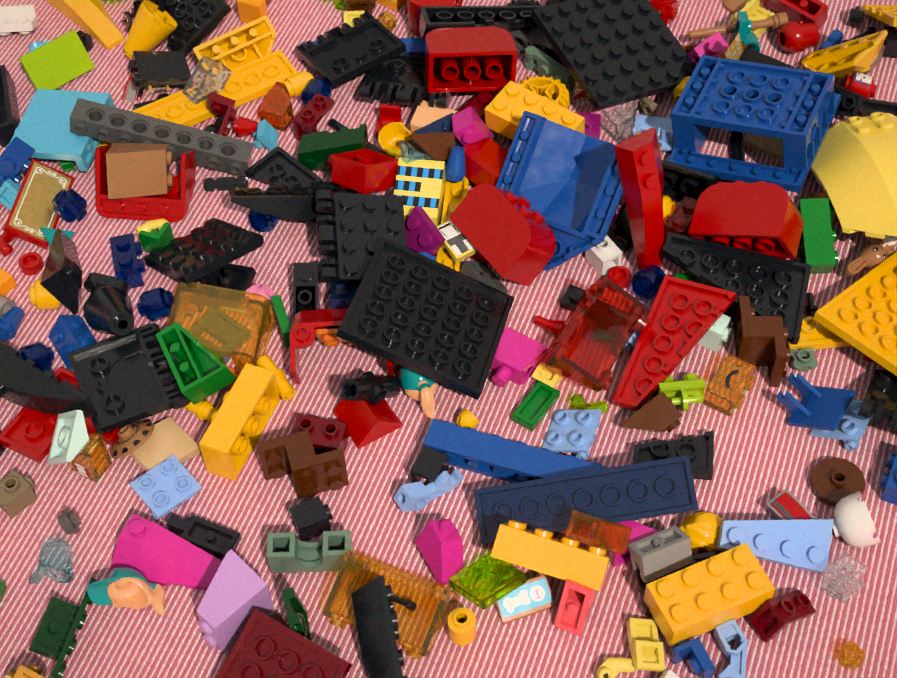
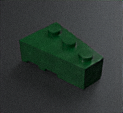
(318, 146)

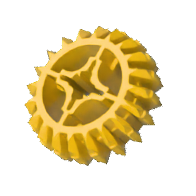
(548, 88)

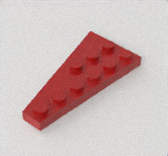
(675, 325)

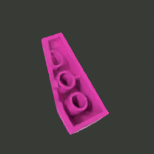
(163, 555)

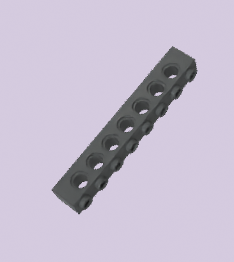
(124, 126)

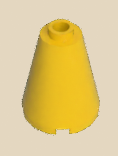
(148, 28)

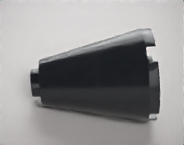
(109, 311)

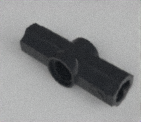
(370, 388)

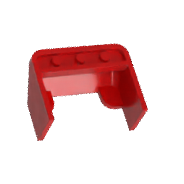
(169, 206)
(303, 334)

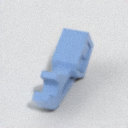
(417, 495)
(727, 632)

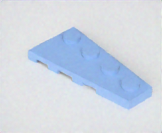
(784, 542)

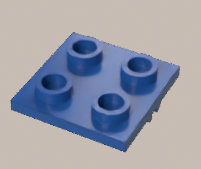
(820, 406)

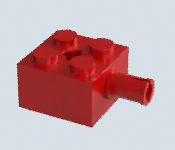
(363, 170)

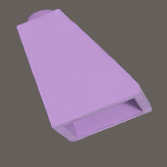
(230, 602)

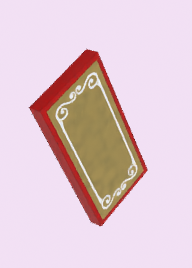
(34, 203)

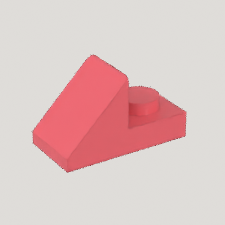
(574, 607)

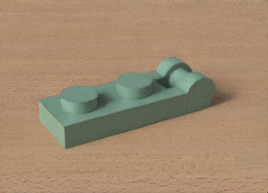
(544, 64)

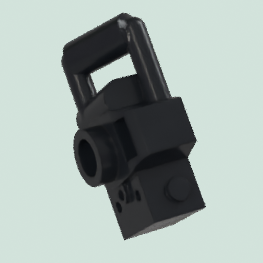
(622, 228)

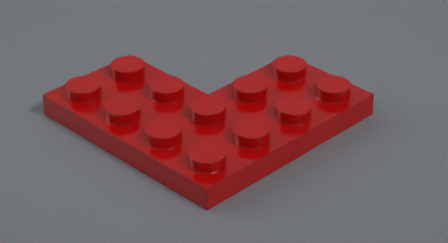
(33, 430)

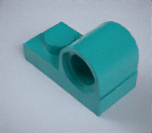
(743, 27)

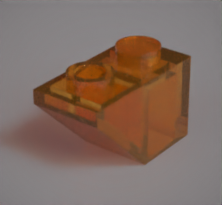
(277, 108)
(598, 532)

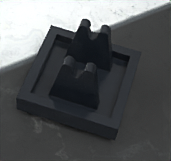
(231, 277)

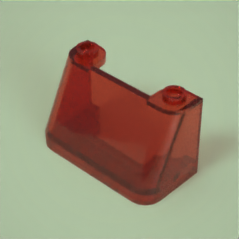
(595, 334)

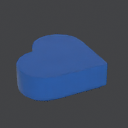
(833, 39)

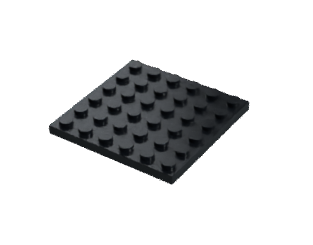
(614, 48)
(427, 318)

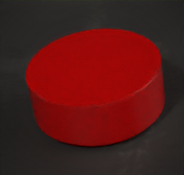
(31, 263)
(620, 276)

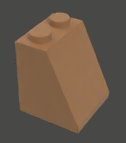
(138, 170)

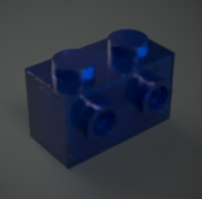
(127, 260)

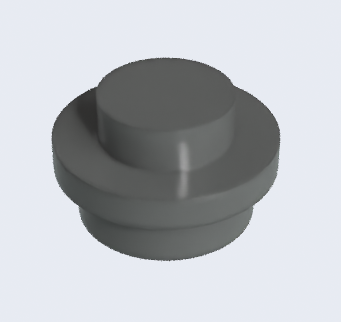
(69, 521)

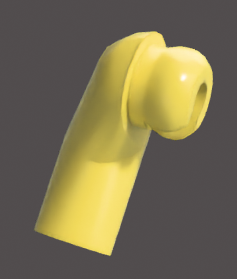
(151, 224)
(613, 666)

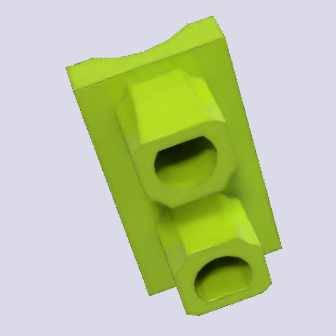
(684, 392)

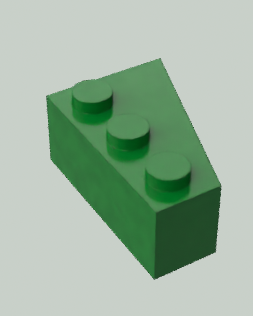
(817, 235)
(192, 364)

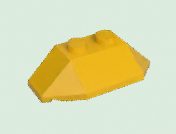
(240, 44)
(846, 57)

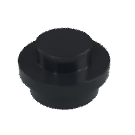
(856, 16)

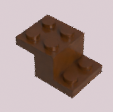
(761, 341)
(309, 471)

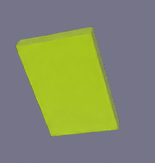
(56, 62)

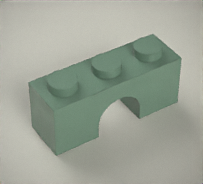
(292, 555)

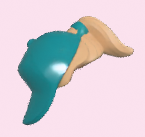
(420, 389)
(127, 589)

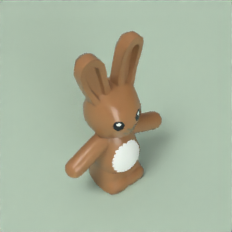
(872, 254)

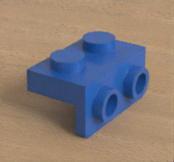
(70, 335)

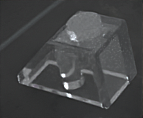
(207, 77)
(619, 120)

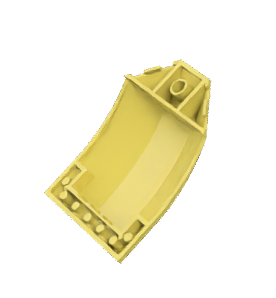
(861, 173)

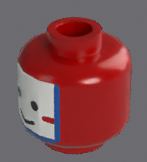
(860, 84)

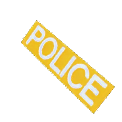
(734, 51)

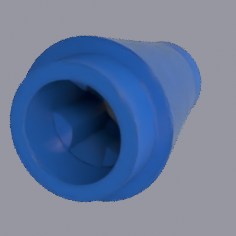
(456, 165)
(10, 323)

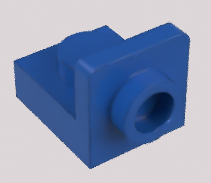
(696, 657)

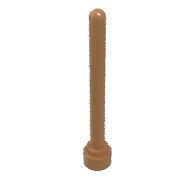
(775, 21)

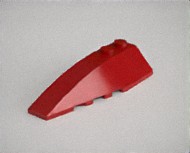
(643, 193)

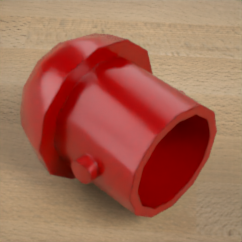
(798, 36)

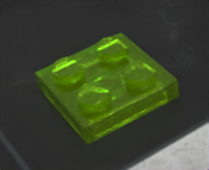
(487, 580)

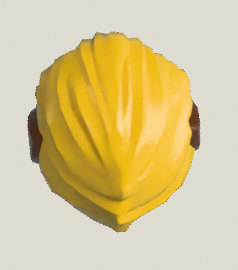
(703, 531)

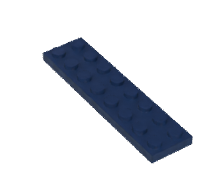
(608, 493)

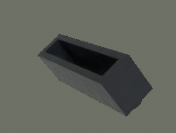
(8, 107)

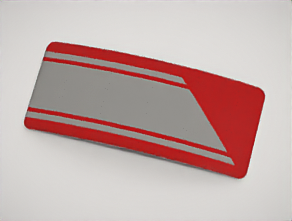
(130, 93)

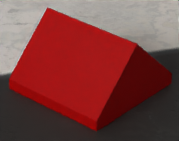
(366, 421)

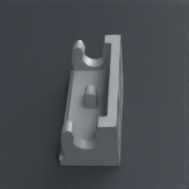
(661, 553)

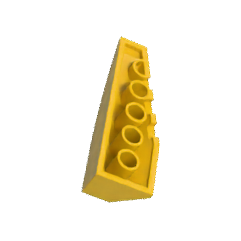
(91, 18)

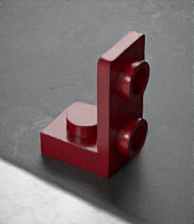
(222, 106)
(308, 118)
(779, 612)

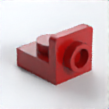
(388, 114)

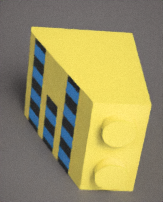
(422, 185)

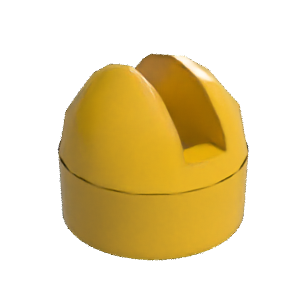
(467, 419)

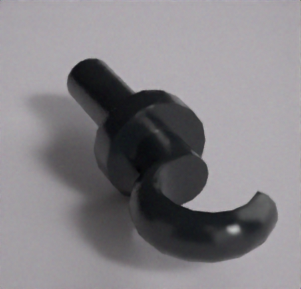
(811, 308)

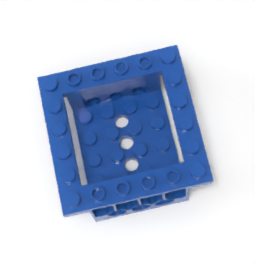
(756, 101)

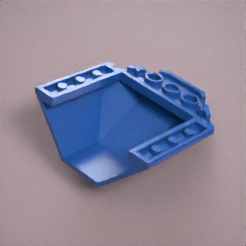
(567, 180)

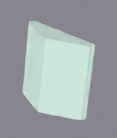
(68, 437)

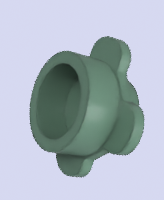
(804, 364)

